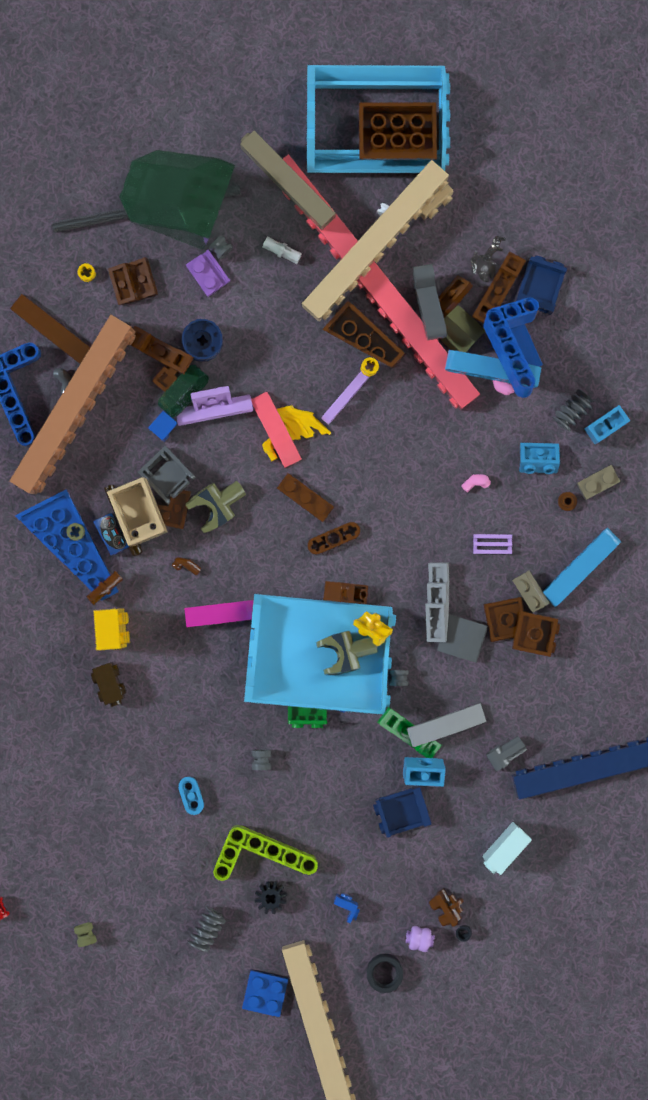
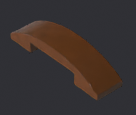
(500, 285)
(161, 351)

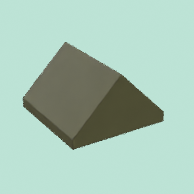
(461, 330)

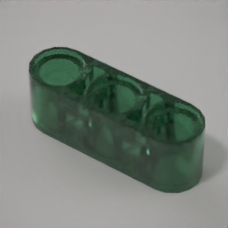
(178, 395)

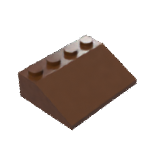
(398, 131)

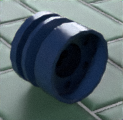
(194, 332)

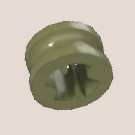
(70, 530)

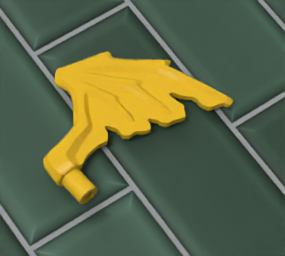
(297, 424)

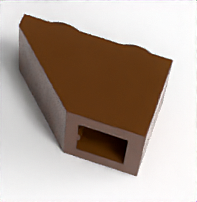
(345, 592)

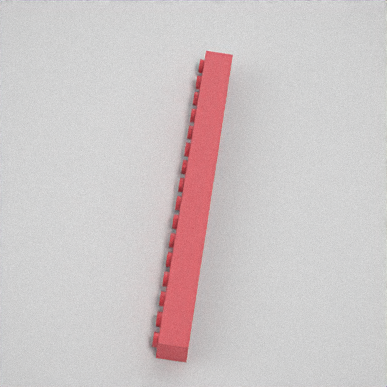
(394, 308)

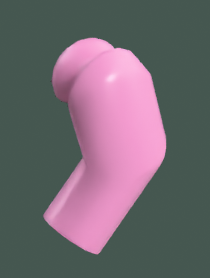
(503, 387)

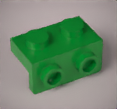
(302, 715)

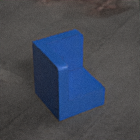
(163, 426)

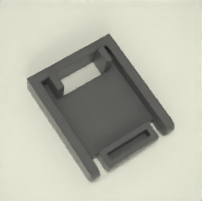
(170, 478)

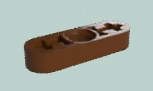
(322, 548)

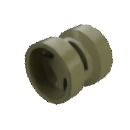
(85, 934)

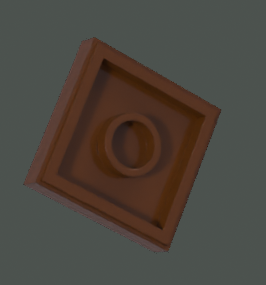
(503, 618)

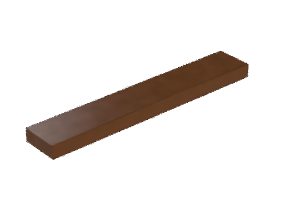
(50, 328)

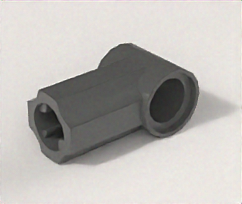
(502, 755)

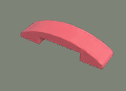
(276, 429)

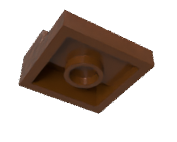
(535, 634)

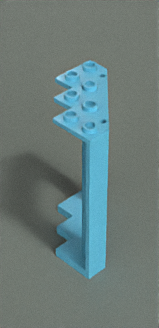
(374, 78)

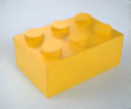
(111, 629)

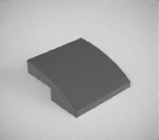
(463, 638)

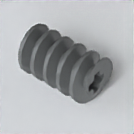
(572, 410)
(208, 930)

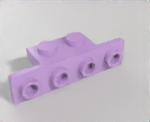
(213, 405)

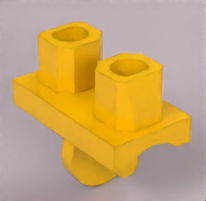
(372, 626)

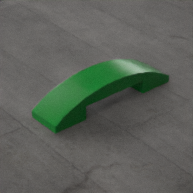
(398, 726)

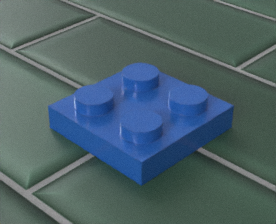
(265, 993)

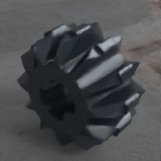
(270, 890)

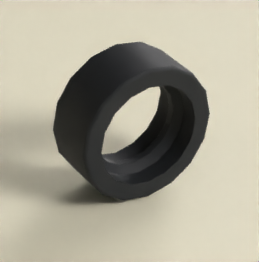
(387, 988)

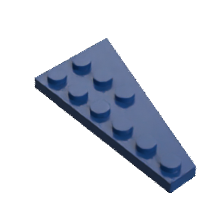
(50, 523)

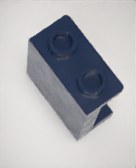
(542, 282)
(402, 811)

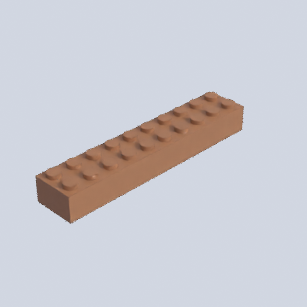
(73, 406)

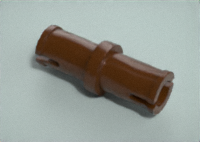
(104, 588)

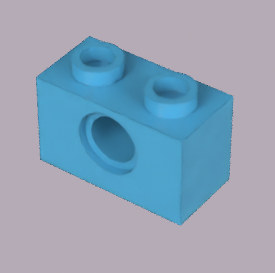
(424, 771)

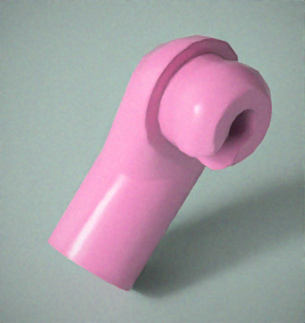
(476, 479)

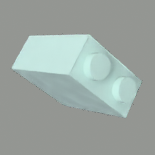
(506, 849)

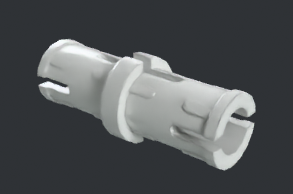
(282, 250)

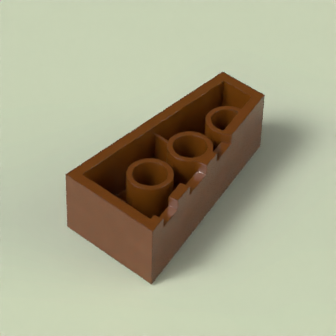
(362, 334)

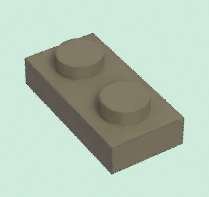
(598, 482)
(530, 591)

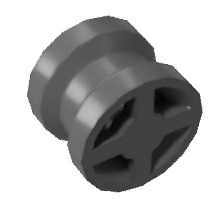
(220, 247)
(399, 678)

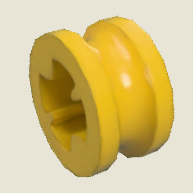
(84, 277)
(367, 372)

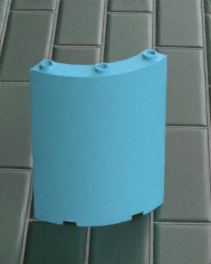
(289, 667)

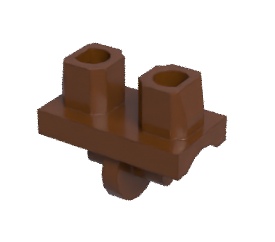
(449, 905)

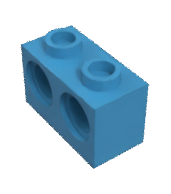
(607, 424)

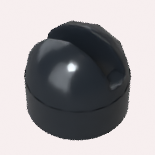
(466, 936)

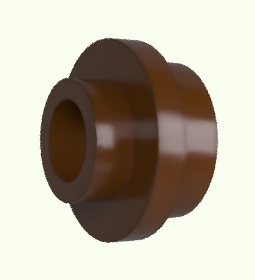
(561, 499)

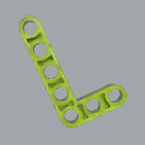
(262, 849)

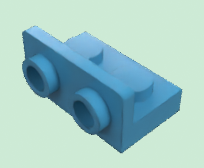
(539, 458)

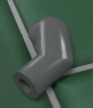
(63, 376)

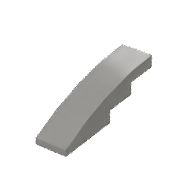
(438, 602)
(446, 725)

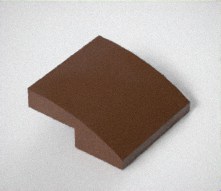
(132, 281)

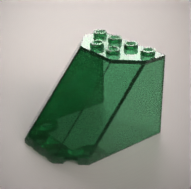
(176, 194)

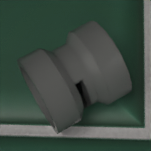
(261, 759)

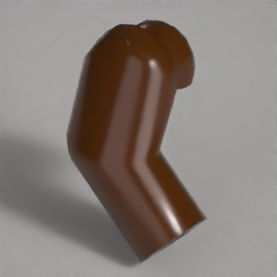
(187, 563)

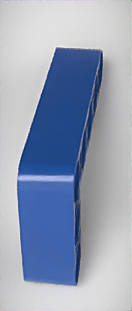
(502, 327)
(11, 392)

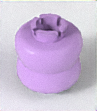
(420, 939)

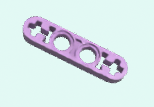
(346, 396)

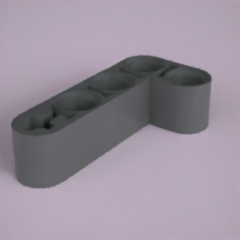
(429, 302)

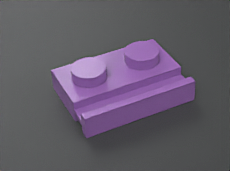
(207, 273)

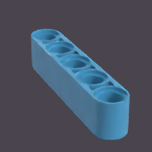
(482, 367)
(581, 567)

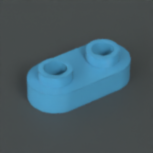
(190, 795)

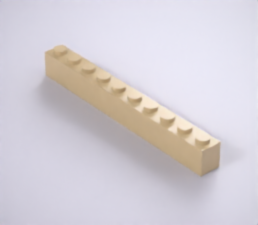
(375, 241)
(316, 1022)

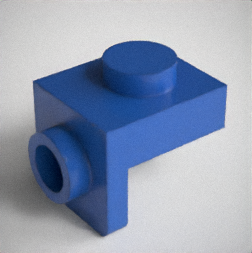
(345, 901)

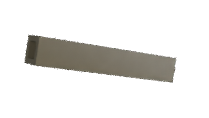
(287, 179)

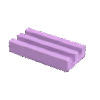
(490, 536)

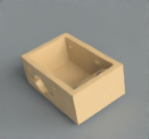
(137, 511)

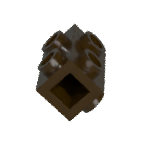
(110, 688)

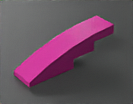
(219, 613)

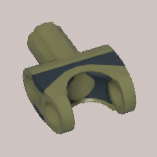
(218, 503)
(347, 651)

